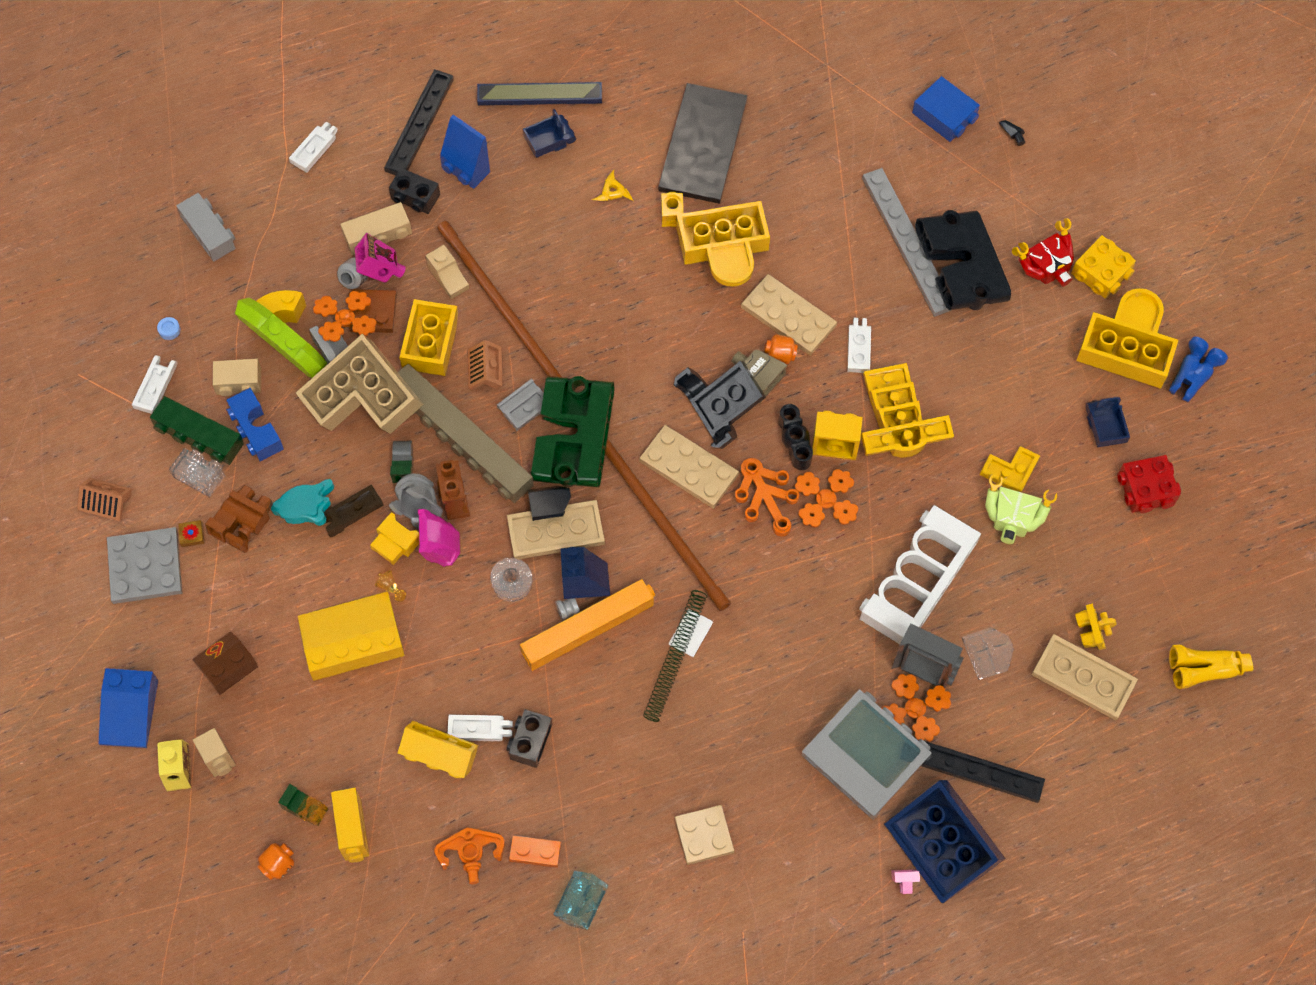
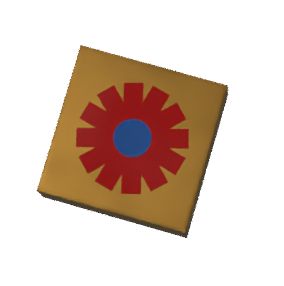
(191, 533)

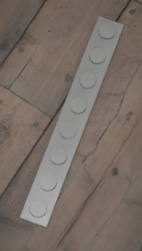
(905, 238)

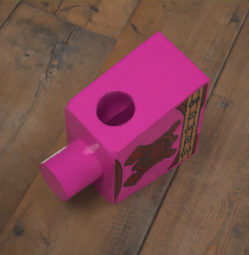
(377, 259)

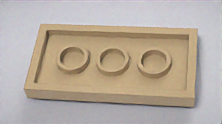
(789, 314)
(689, 466)
(577, 528)
(1084, 677)

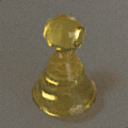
(387, 582)

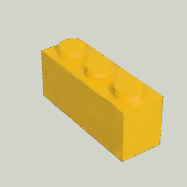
(437, 749)

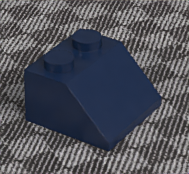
(583, 574)

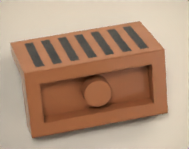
(485, 365)
(102, 498)

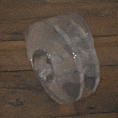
(512, 590)

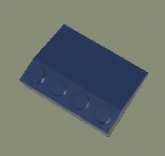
(944, 841)

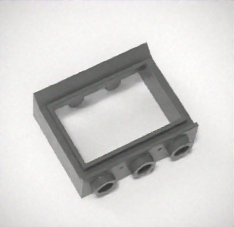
(928, 656)

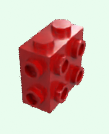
(1149, 484)

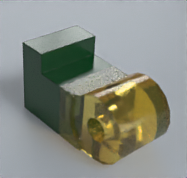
(302, 805)

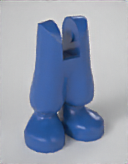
(1196, 373)

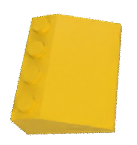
(350, 636)

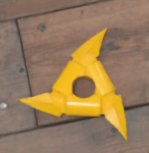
(610, 183)

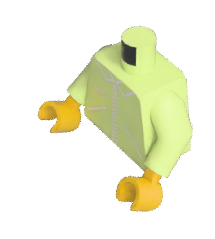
(1015, 511)

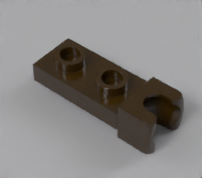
(352, 510)

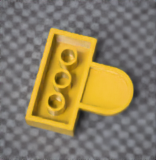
(725, 240)
(1130, 340)

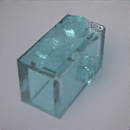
(581, 900)

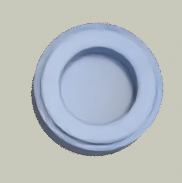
(168, 328)

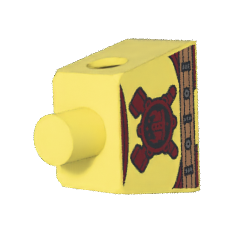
(174, 760)

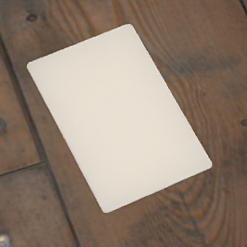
(702, 627)

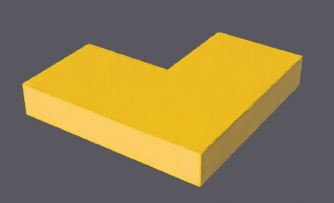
(1014, 474)

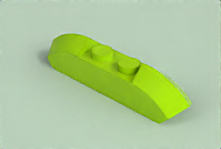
(280, 336)

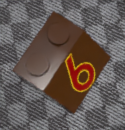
(225, 662)

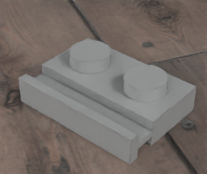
(522, 405)

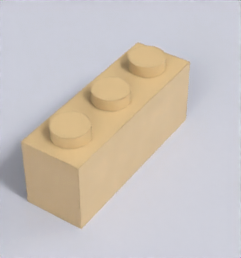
(383, 224)

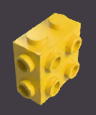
(1104, 267)

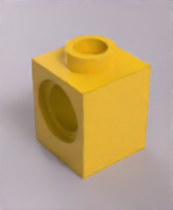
(668, 200)

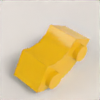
(284, 304)

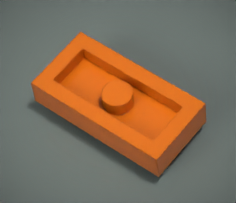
(535, 851)

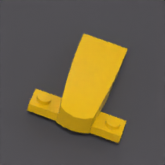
(899, 415)

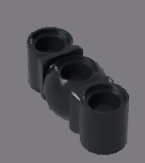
(795, 446)

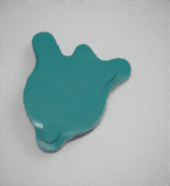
(304, 503)

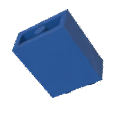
(946, 109)

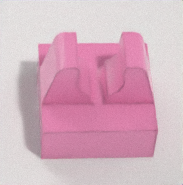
(905, 879)

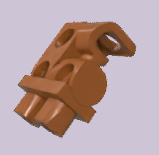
(452, 490)
(243, 511)

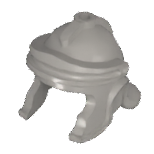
(415, 493)

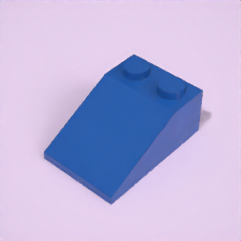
(465, 153)
(127, 707)

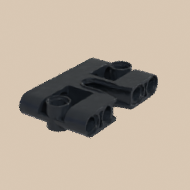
(964, 237)

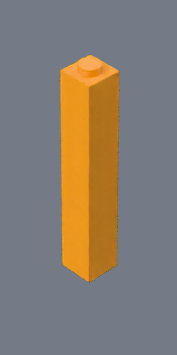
(587, 624)

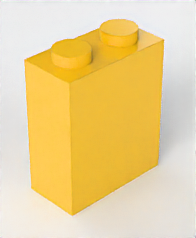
(350, 825)

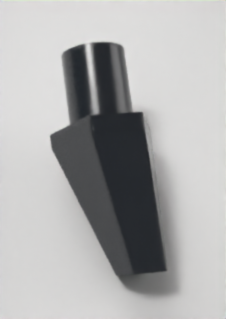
(1013, 131)

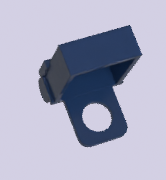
(549, 135)
(1107, 422)

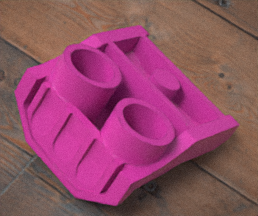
(438, 539)

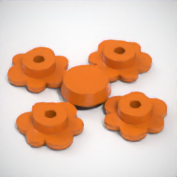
(344, 317)
(826, 498)
(916, 707)

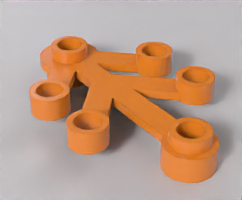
(765, 492)

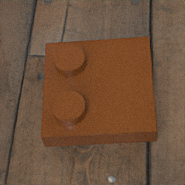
(381, 309)

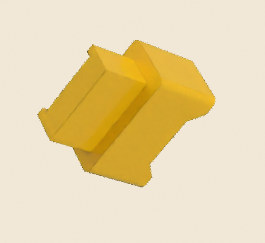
(394, 540)

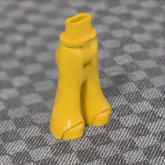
(1220, 663)

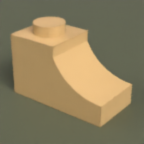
(446, 271)

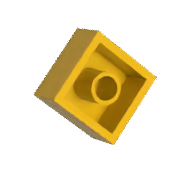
(837, 435)

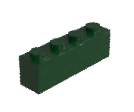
(196, 430)

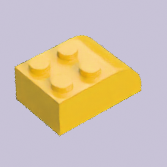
(429, 337)

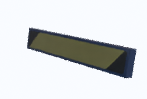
(539, 93)

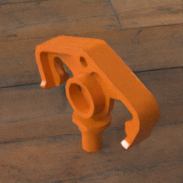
(469, 847)

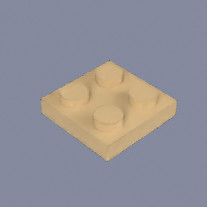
(704, 835)

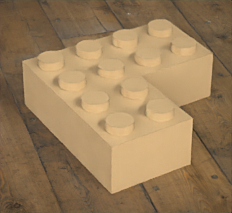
(357, 378)

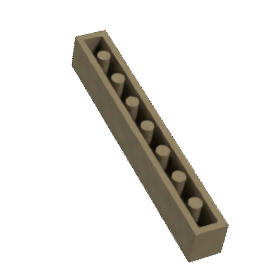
(468, 439)

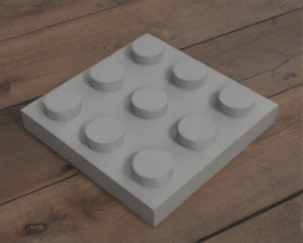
(144, 565)

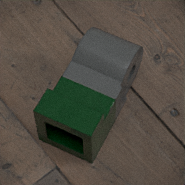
(401, 460)

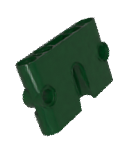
(586, 449)

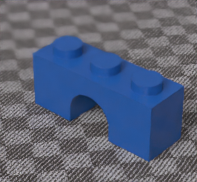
(262, 440)

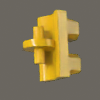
(1095, 637)

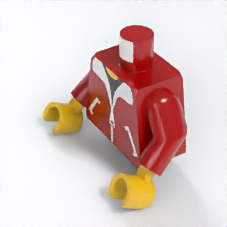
(1049, 258)

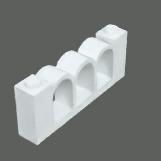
(944, 530)

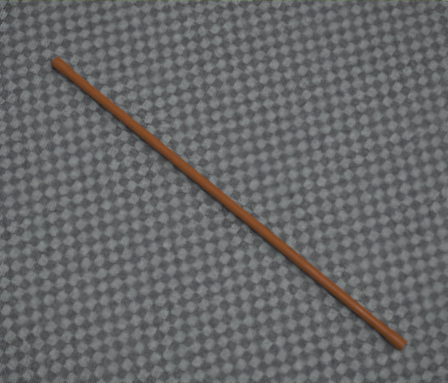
(713, 590)

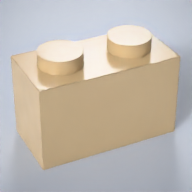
(236, 376)
(214, 753)

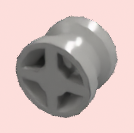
(567, 608)

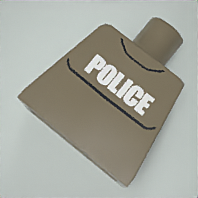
(764, 368)

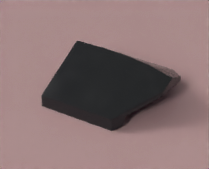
(548, 502)

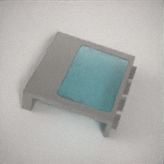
(866, 753)

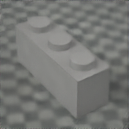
(206, 226)

